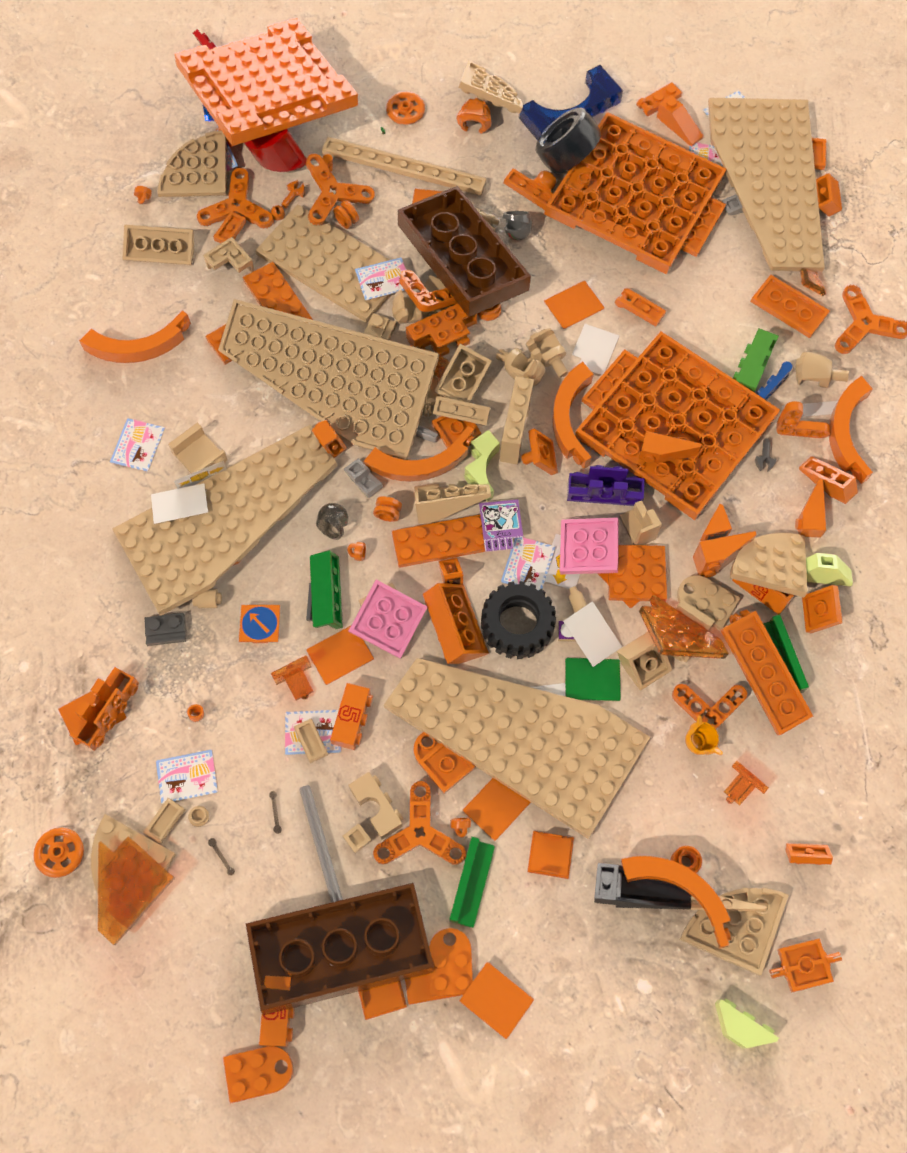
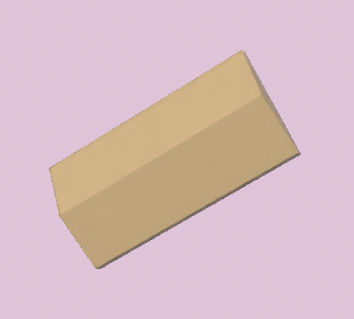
(158, 244)

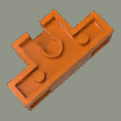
(441, 330)
(105, 708)

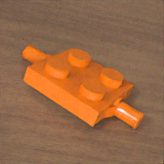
(805, 965)

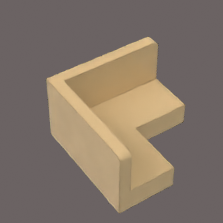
(228, 252)
(641, 524)

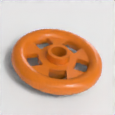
(408, 118)
(49, 839)

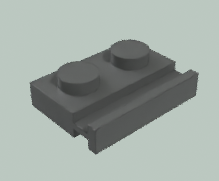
(165, 629)

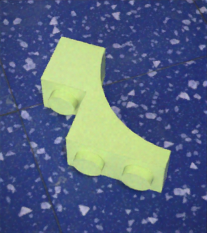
(483, 450)

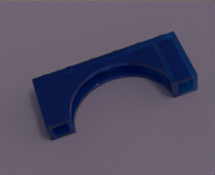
(602, 96)

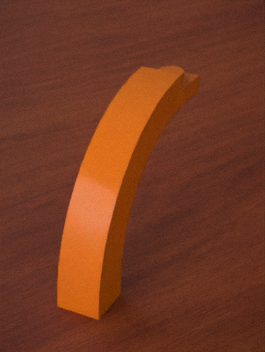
(138, 349)
(570, 387)
(840, 438)
(420, 469)
(672, 872)

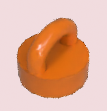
(142, 193)
(359, 551)
(460, 823)

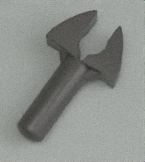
(765, 456)

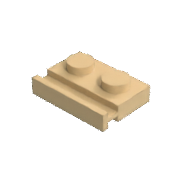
(380, 327)

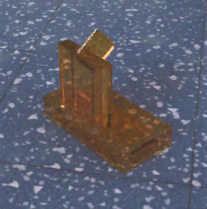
(295, 677)
(743, 785)

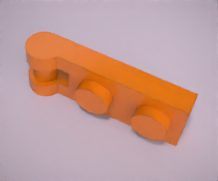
(651, 103)
(640, 306)

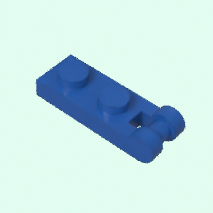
(775, 381)

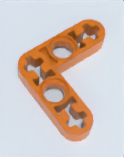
(424, 300)
(791, 425)
(713, 712)

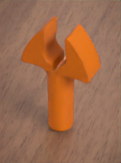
(298, 192)

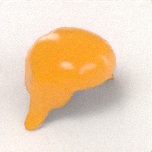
(702, 738)

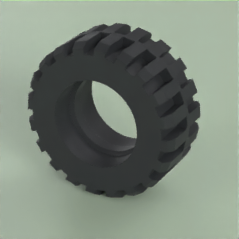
(520, 596)

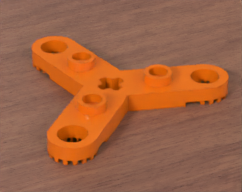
(237, 194)
(327, 200)
(858, 330)
(406, 839)

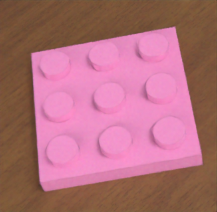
(589, 546)
(387, 619)

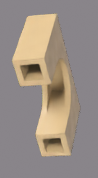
(516, 419)

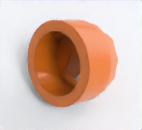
(277, 217)
(195, 710)

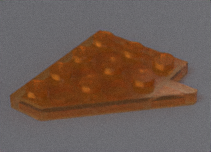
(678, 634)
(126, 887)

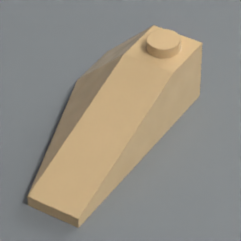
(440, 502)

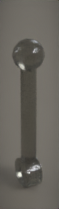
(277, 829)
(212, 843)

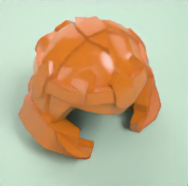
(477, 111)

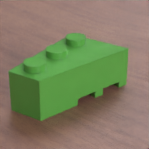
(756, 359)

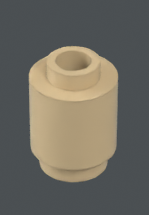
(208, 599)

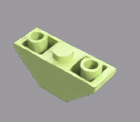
(828, 570)
(741, 1027)

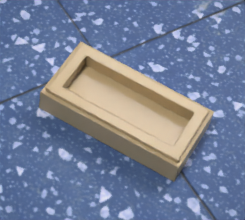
(310, 740)
(164, 820)

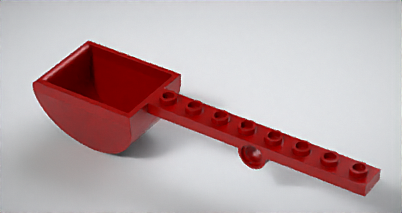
(274, 151)

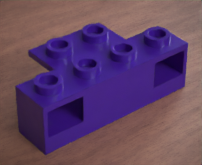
(605, 486)

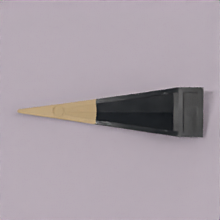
(652, 894)

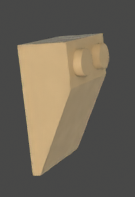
(463, 375)

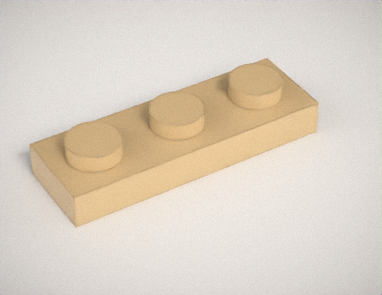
(461, 410)

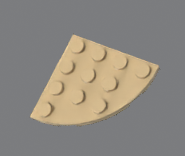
(489, 87)
(196, 168)
(774, 563)
(113, 833)
(749, 930)

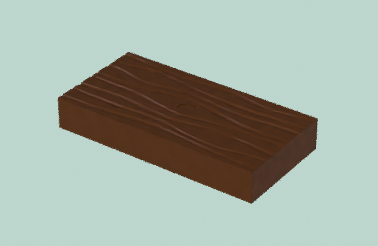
(463, 251)
(339, 948)

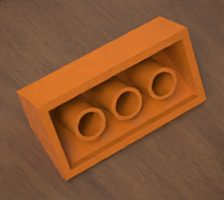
(455, 623)

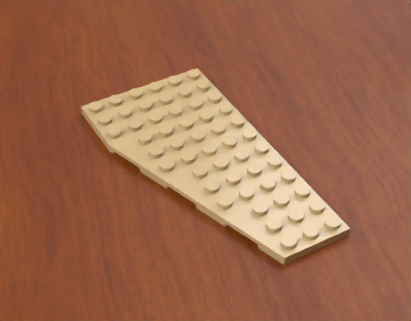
(773, 173)
(355, 381)
(243, 503)
(535, 742)

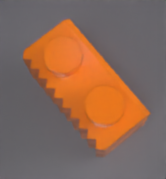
(828, 194)
(329, 438)

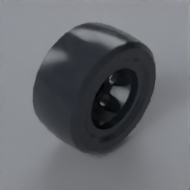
(568, 140)

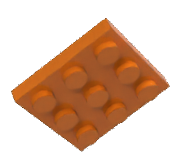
(639, 574)

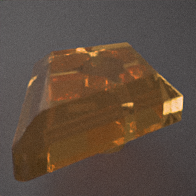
(812, 281)

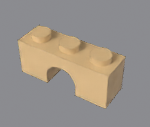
(367, 789)

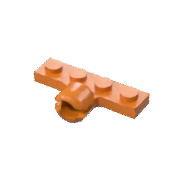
(535, 190)

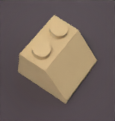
(643, 661)

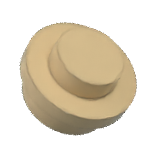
(198, 816)

